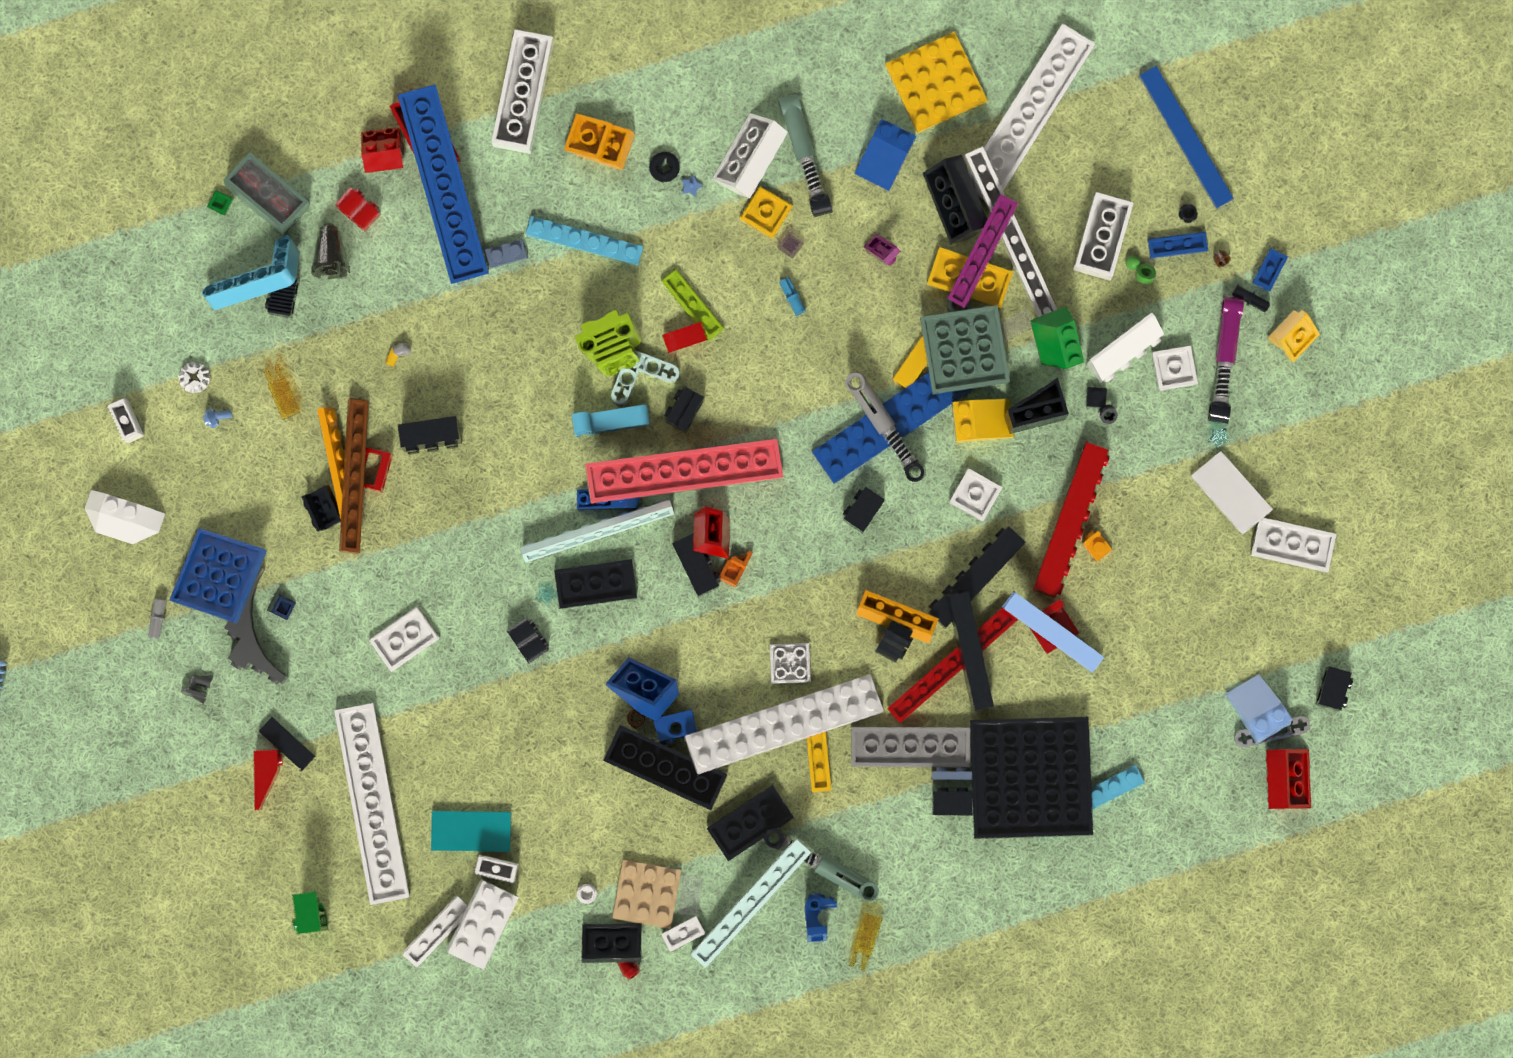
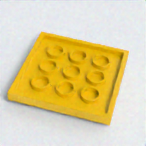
(936, 82)

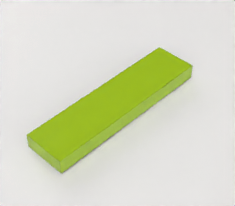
(692, 303)

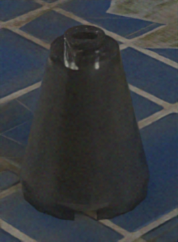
(329, 254)

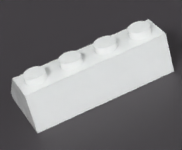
(750, 155)
(1125, 348)

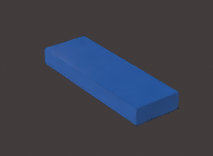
(1177, 245)

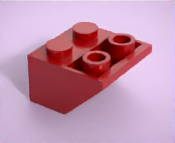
(381, 150)
(711, 532)

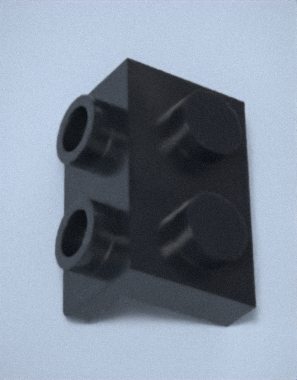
(322, 508)

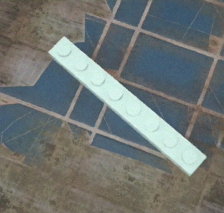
(596, 531)
(751, 902)

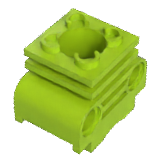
(610, 342)

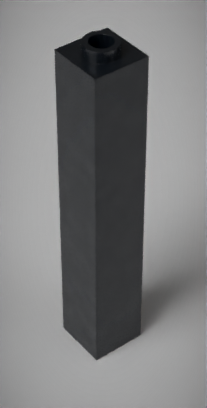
(969, 649)

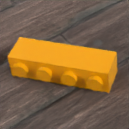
(883, 611)

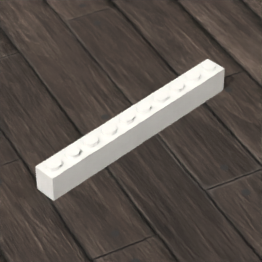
(1013, 237)

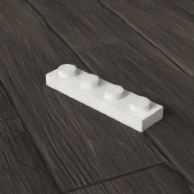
(435, 932)

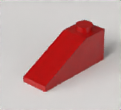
(266, 770)

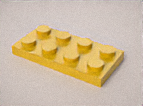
(990, 289)

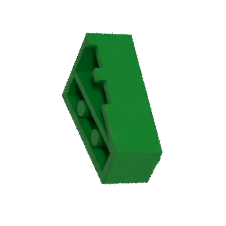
(309, 914)

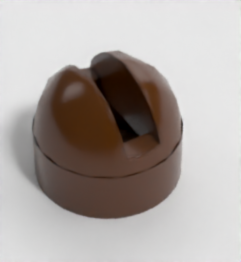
(1221, 255)

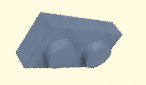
(506, 254)
(944, 774)

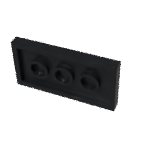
(595, 584)
(749, 822)

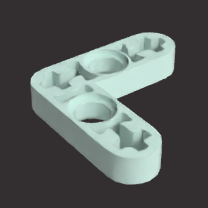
(642, 367)

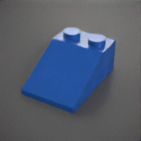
(885, 154)
(644, 688)

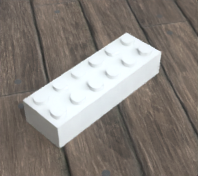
(522, 91)

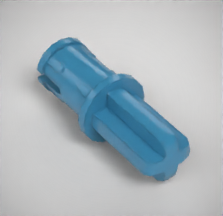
(792, 296)

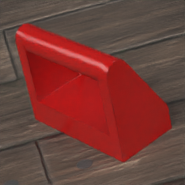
(383, 469)

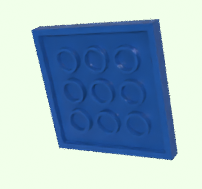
(218, 575)

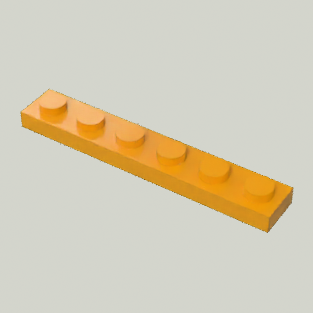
(334, 449)

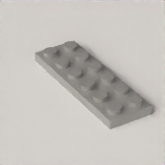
(910, 747)

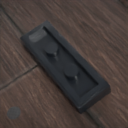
(287, 743)

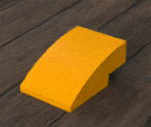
(599, 141)

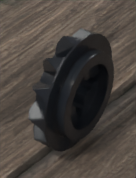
(658, 160)

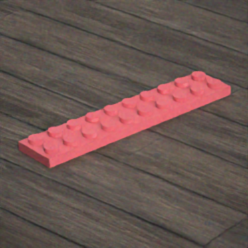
(683, 471)

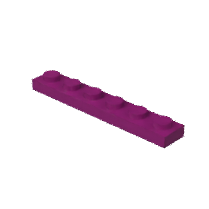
(983, 250)

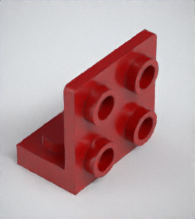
(1059, 615)

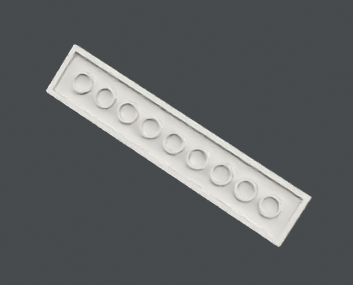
(1035, 103)
(783, 724)
(372, 804)

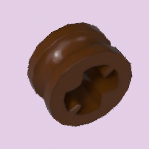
(632, 723)

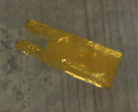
(282, 394)
(865, 938)

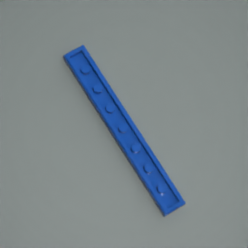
(1186, 137)

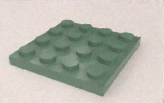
(964, 349)

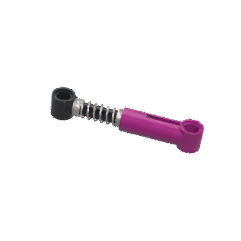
(1226, 357)

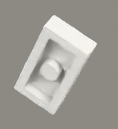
(683, 933)

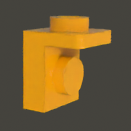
(1096, 545)

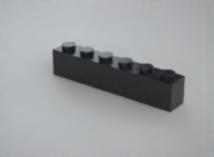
(980, 571)

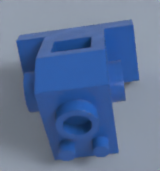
(816, 931)

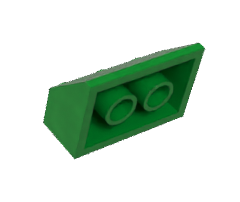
(1057, 339)

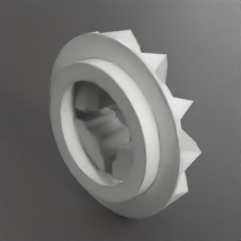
(194, 386)

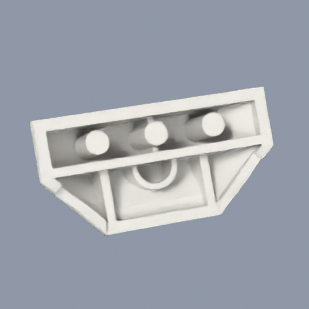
(122, 518)

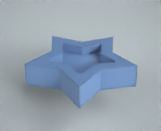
(691, 186)

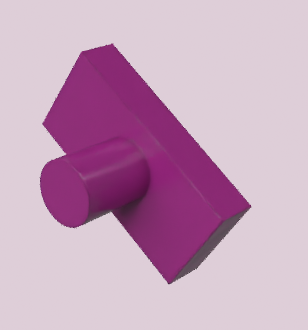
(882, 249)

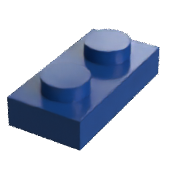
(1270, 270)

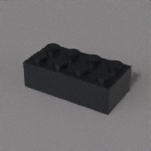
(955, 199)

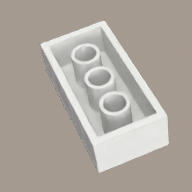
(1103, 236)
(482, 924)

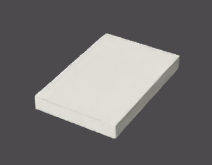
(404, 639)

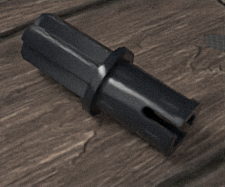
(1251, 299)

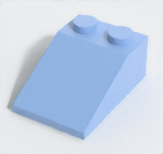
(1259, 708)

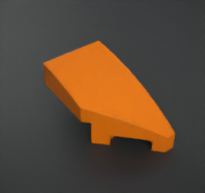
(734, 569)

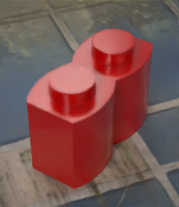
(358, 209)

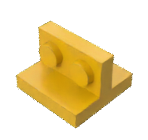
(1294, 334)

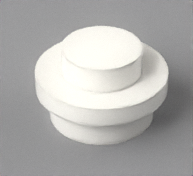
(586, 893)

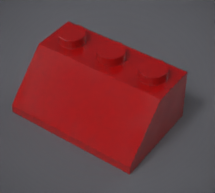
(1288, 779)

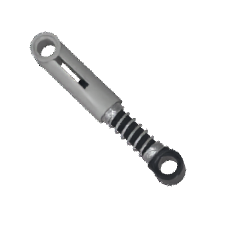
(884, 425)

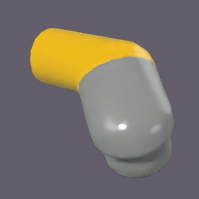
(396, 351)

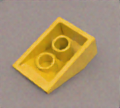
(980, 420)

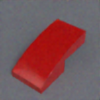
(685, 337)

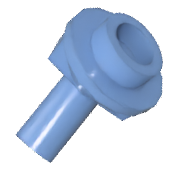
(211, 417)

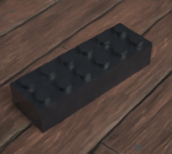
(664, 767)

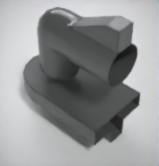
(194, 681)

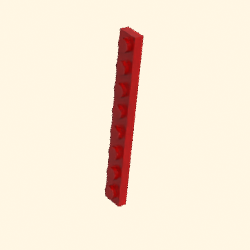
(948, 668)

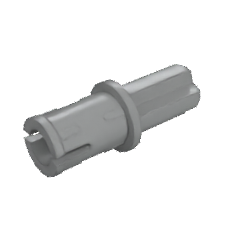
(156, 618)

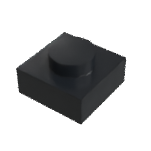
(1096, 397)

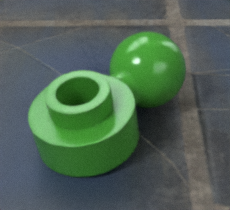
(1144, 273)

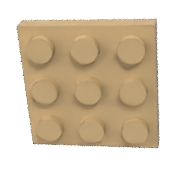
(646, 894)

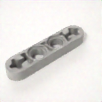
(1276, 736)

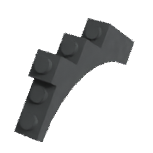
(248, 648)

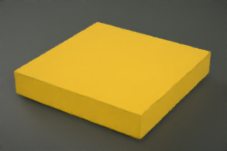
(766, 212)

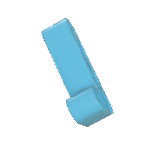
(610, 420)

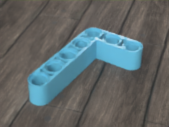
(259, 281)

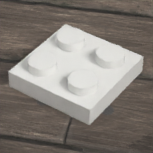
(1174, 368)
(975, 495)

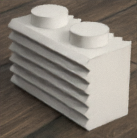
(125, 420)
(496, 868)

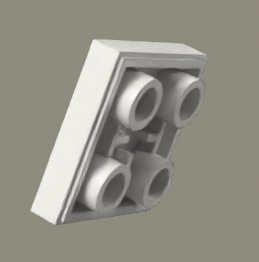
(790, 663)

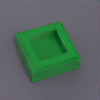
(220, 203)

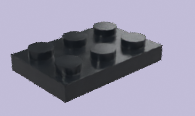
(611, 943)

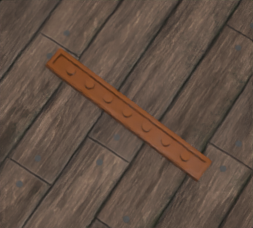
(353, 476)

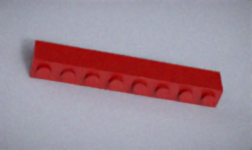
(1070, 520)

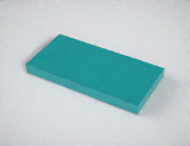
(470, 831)

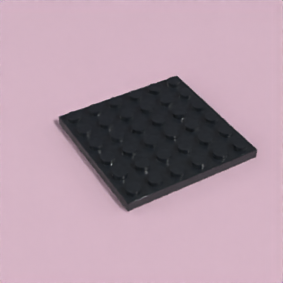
(1031, 777)

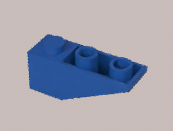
(583, 502)

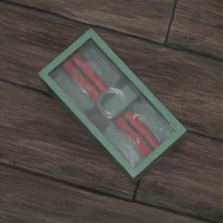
(266, 193)

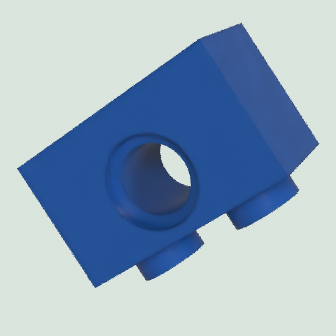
(663, 725)

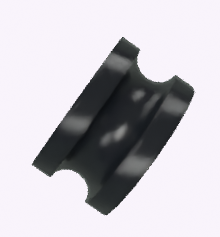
(1112, 418)

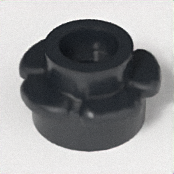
(1188, 208)

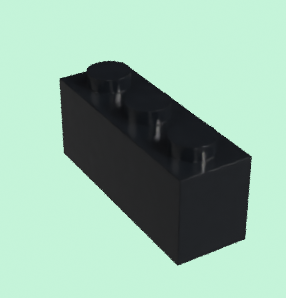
(696, 566)

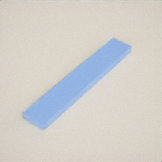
(1053, 631)

